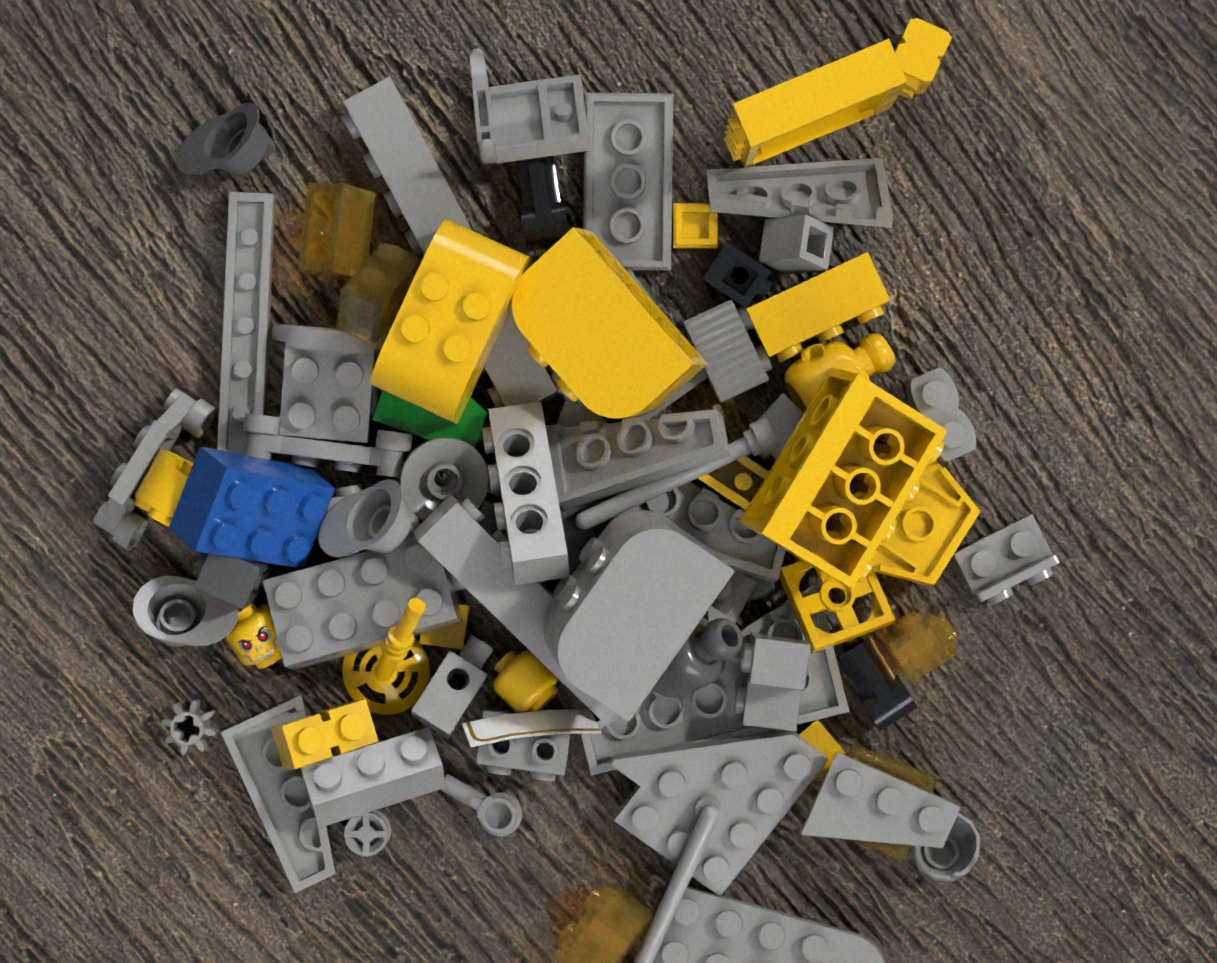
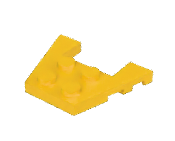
(927, 529)

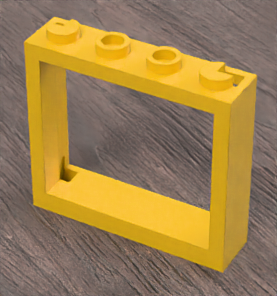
(814, 104)

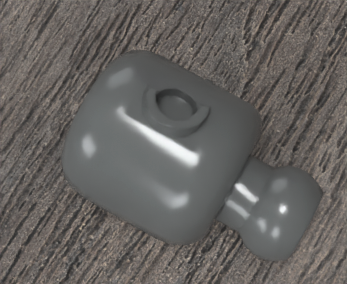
(701, 658)

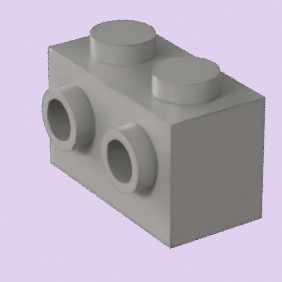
(541, 755)

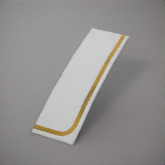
(529, 724)

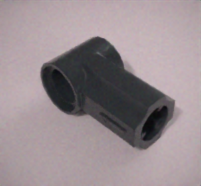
(542, 210)
(881, 691)

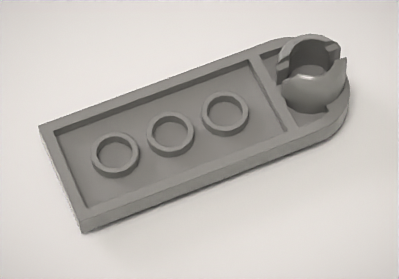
(734, 931)

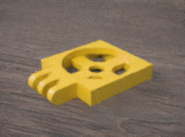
(850, 628)

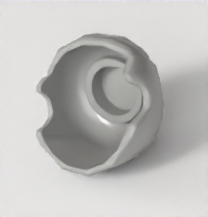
(956, 856)

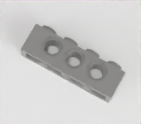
(543, 553)

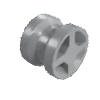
(359, 840)

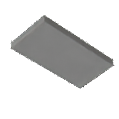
(630, 177)

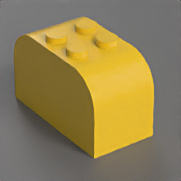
(449, 320)
(600, 330)

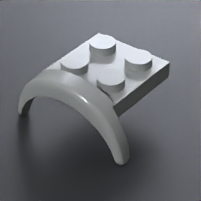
(527, 117)
(326, 383)

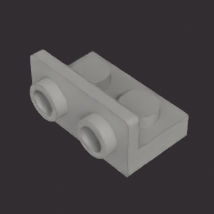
(1006, 559)

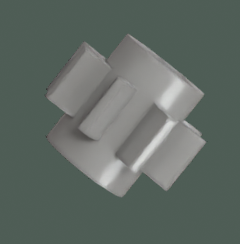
(180, 733)

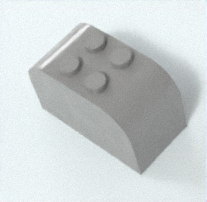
(631, 607)

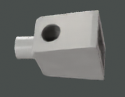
(443, 706)

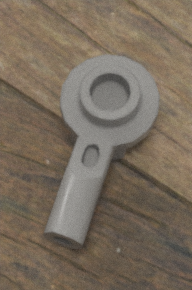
(498, 813)

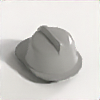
(368, 520)
(181, 614)

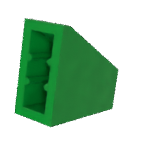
(422, 423)

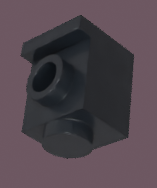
(720, 269)

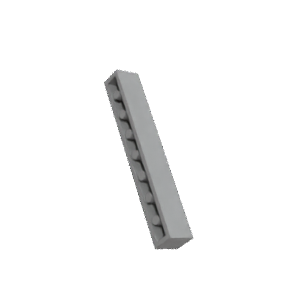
(426, 201)

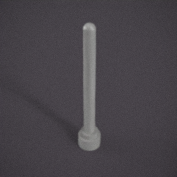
(756, 441)
(677, 885)

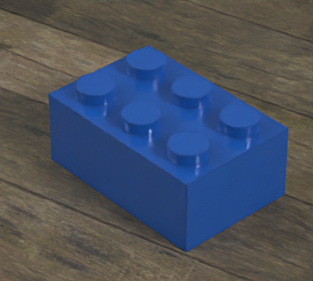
(251, 508)

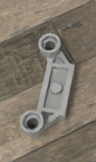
(180, 414)
(387, 455)

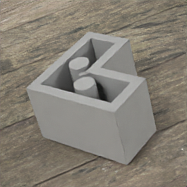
(773, 682)

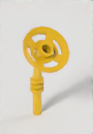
(389, 665)

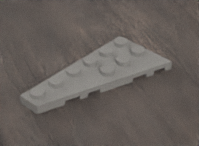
(710, 710)

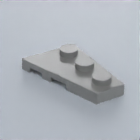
(877, 807)

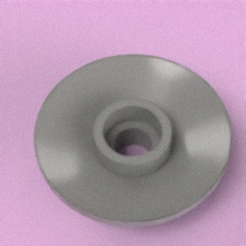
(467, 475)

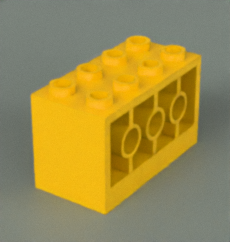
(844, 476)

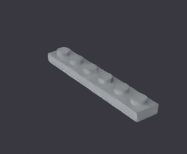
(245, 315)

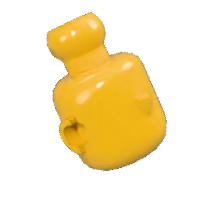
(809, 372)

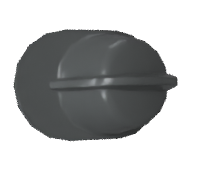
(228, 142)

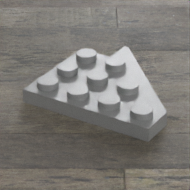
(745, 777)

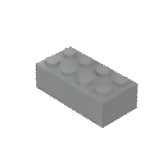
(356, 601)

